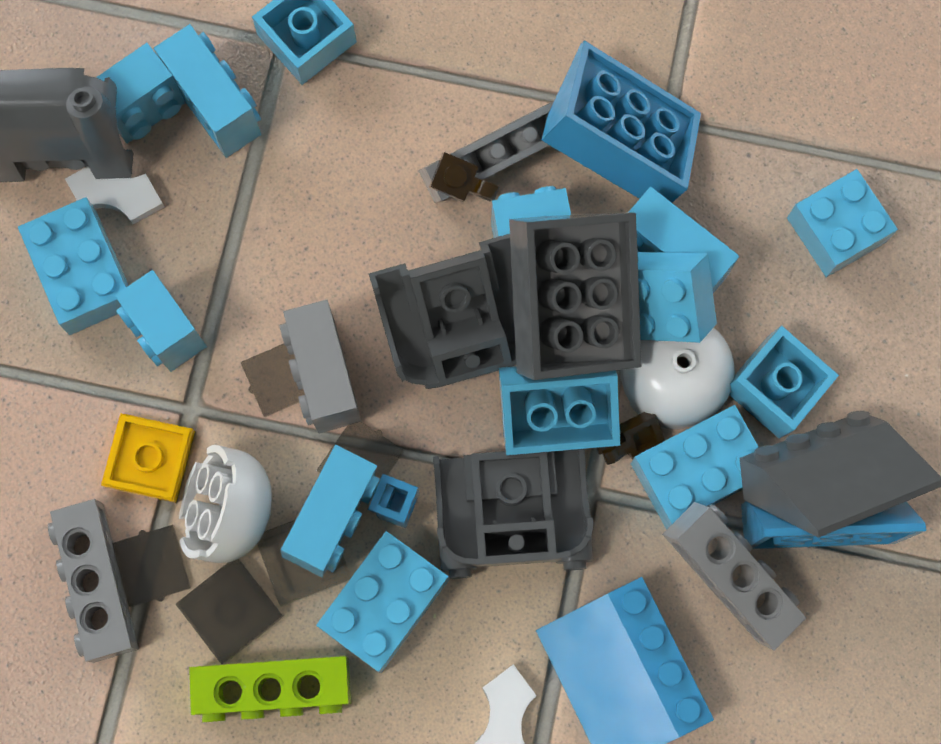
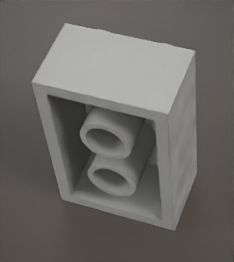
(319, 367)

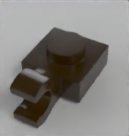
(457, 178)
(635, 437)

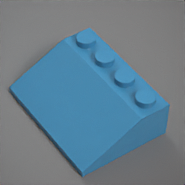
(623, 126)
(886, 527)
(624, 670)

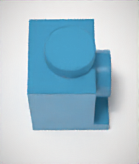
(394, 500)

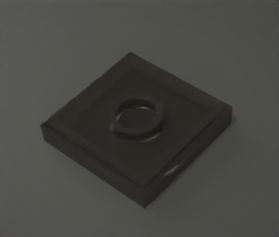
(290, 580)
(229, 610)

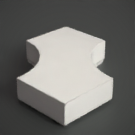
(130, 196)
(507, 700)

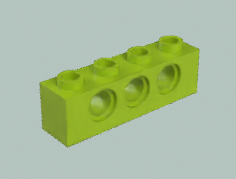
(209, 682)

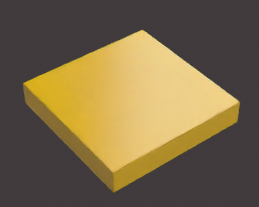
(148, 458)

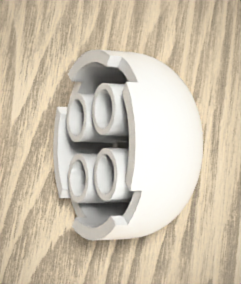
(680, 394)
(244, 500)

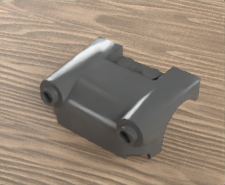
(59, 123)
(450, 315)
(512, 511)

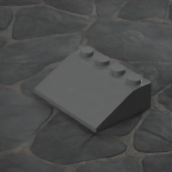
(575, 294)
(836, 474)

